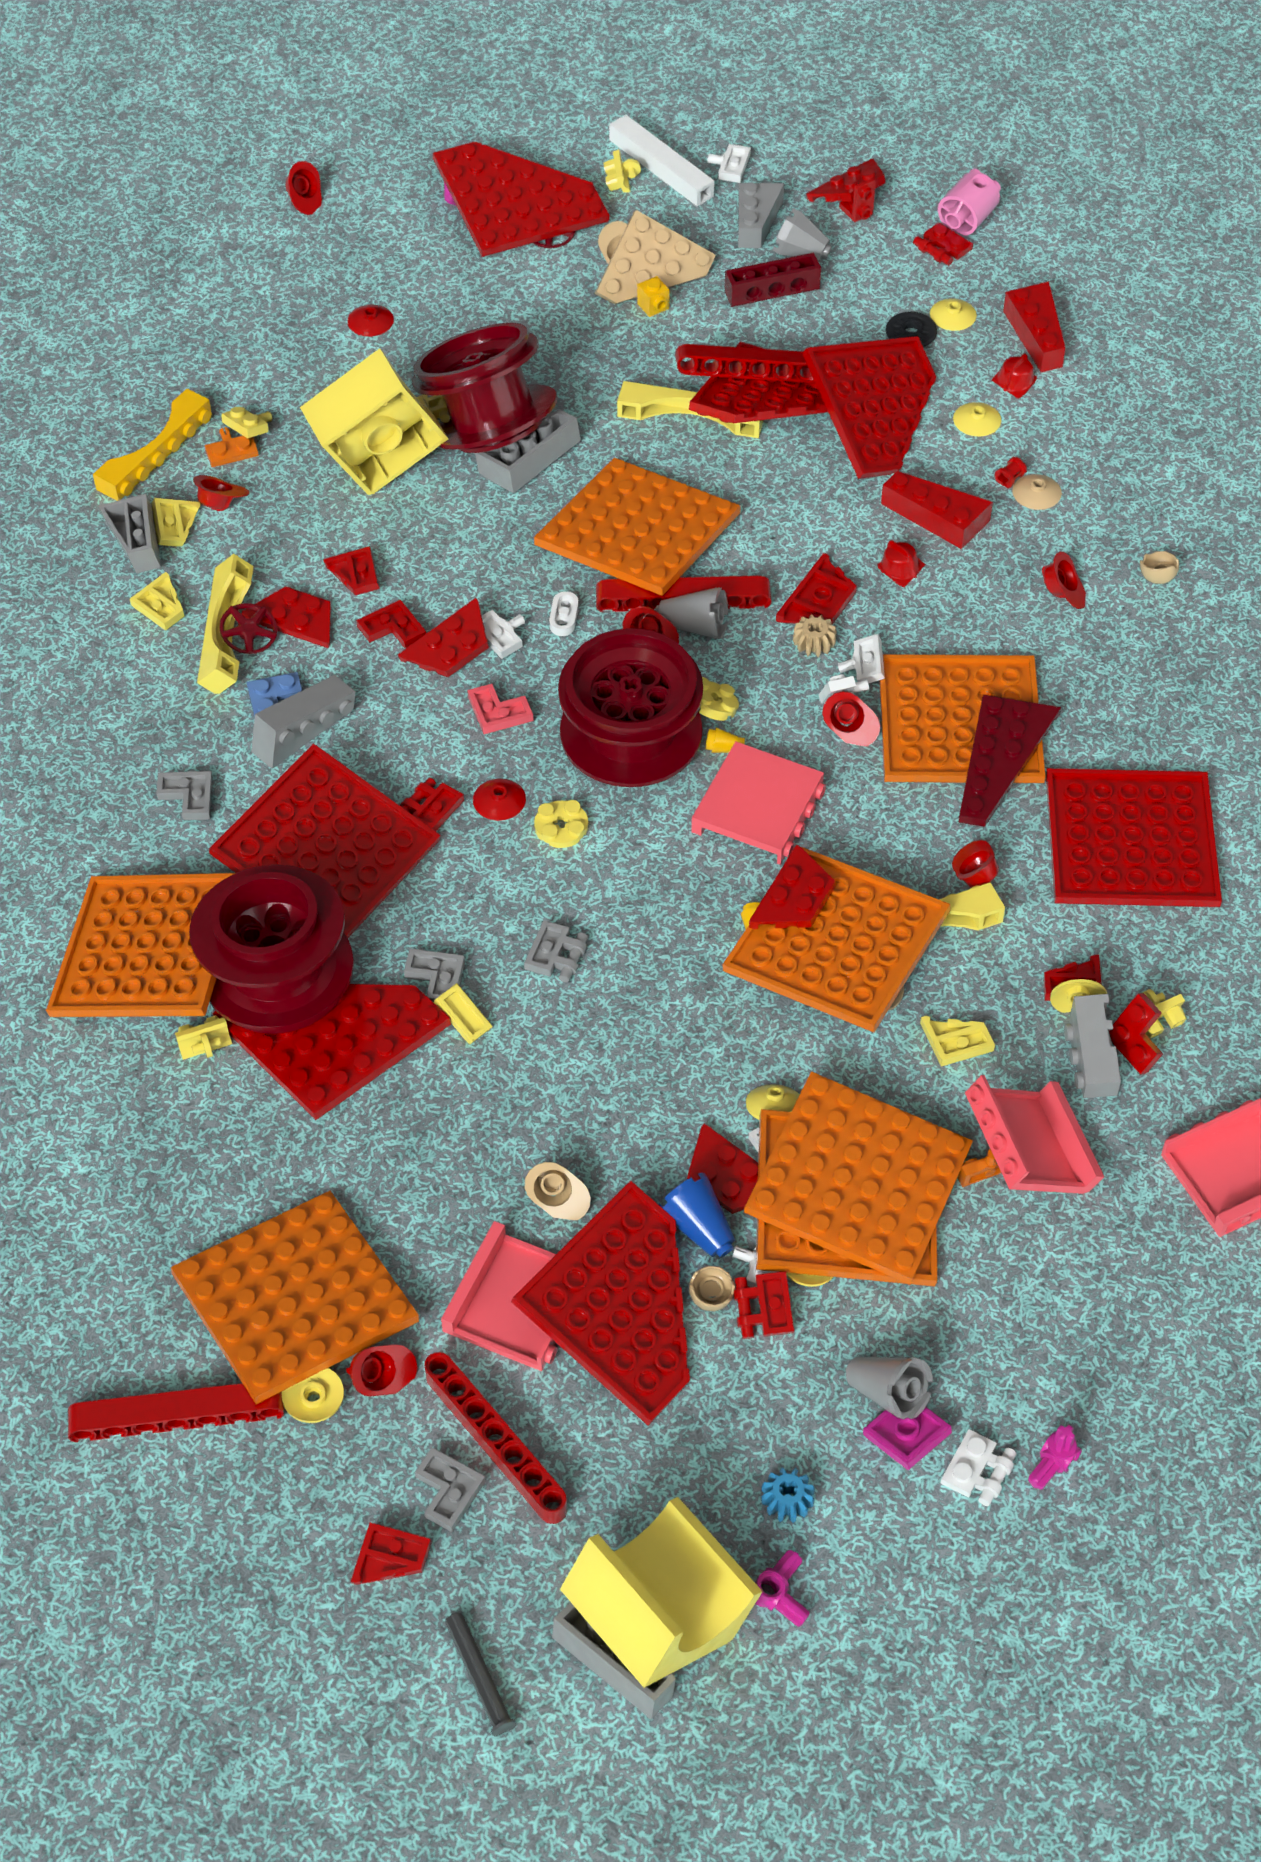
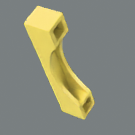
(644, 400)
(218, 663)
(975, 908)

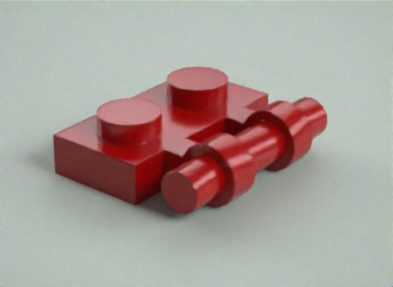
(946, 240)
(437, 807)
(773, 1303)

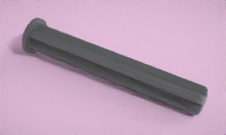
(479, 1675)

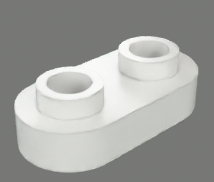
(563, 615)

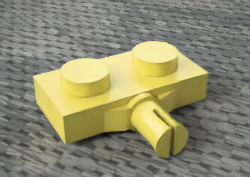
(246, 422)

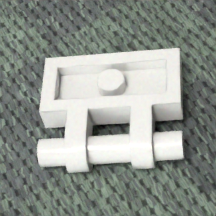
(969, 1463)

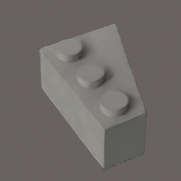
(756, 211)
(135, 531)
(1092, 1047)

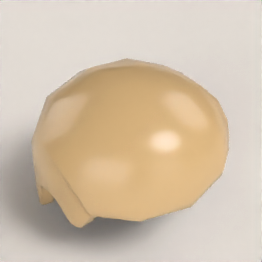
(1159, 567)
(711, 1282)

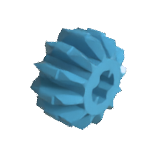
(787, 1504)

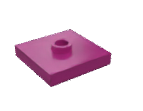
(907, 1438)

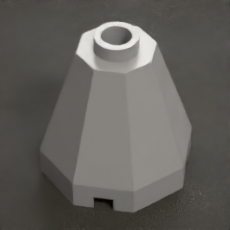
(801, 237)

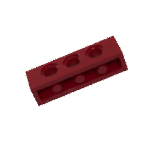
(772, 279)

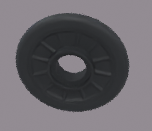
(924, 325)

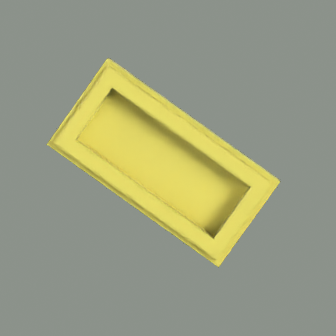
(463, 1014)

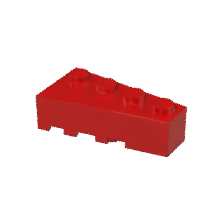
(937, 508)

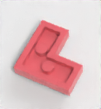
(495, 714)

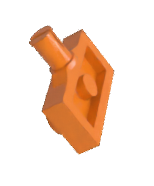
(230, 449)
(978, 1170)

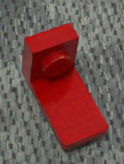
(863, 202)

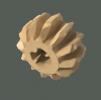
(814, 635)

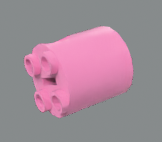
(969, 202)

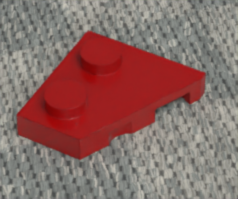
(355, 570)
(1088, 970)
(389, 1555)

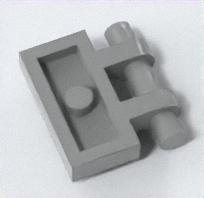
(547, 948)

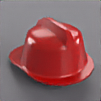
(304, 187)
(1016, 376)
(216, 492)
(900, 562)
(1063, 580)
(650, 620)
(847, 709)
(975, 863)
(386, 1366)

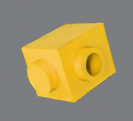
(653, 296)

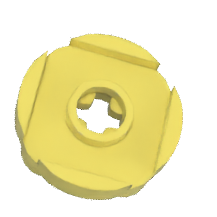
(718, 701)
(569, 812)

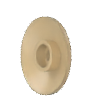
(1037, 491)

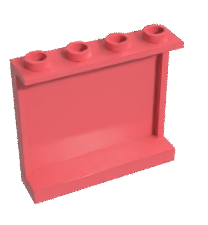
(760, 800)
(1035, 1138)
(1221, 1166)
(483, 1306)

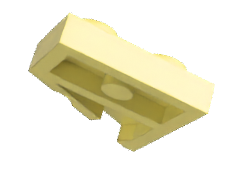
(173, 520)
(159, 602)
(956, 1039)

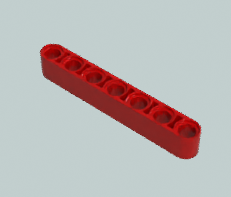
(745, 367)
(740, 592)
(168, 1410)
(498, 1450)

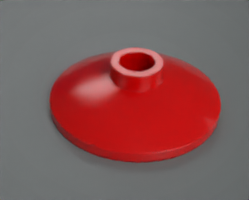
(370, 320)
(499, 806)

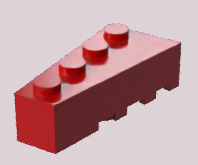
(1036, 324)

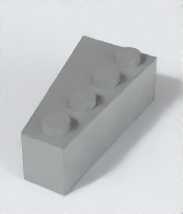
(524, 459)
(299, 719)
(583, 1642)

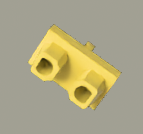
(620, 172)
(1170, 1010)
(203, 1038)

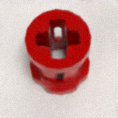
(1014, 469)

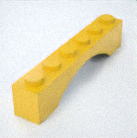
(121, 474)

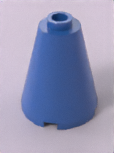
(700, 1216)

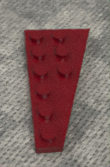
(1002, 747)

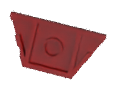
(842, 186)
(821, 592)
(297, 615)
(450, 643)
(795, 894)
(727, 1168)

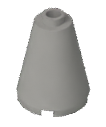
(697, 612)
(892, 1383)

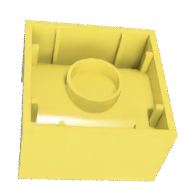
(373, 423)
(662, 1594)

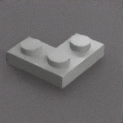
(192, 787)
(439, 968)
(456, 1486)

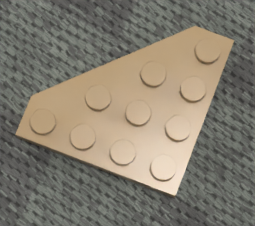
(651, 251)

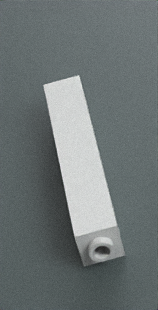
(661, 160)

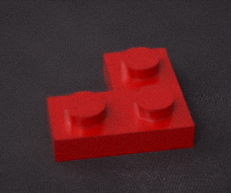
(392, 619)
(1130, 1035)

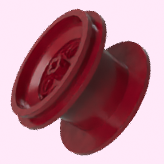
(485, 387)
(630, 708)
(273, 947)

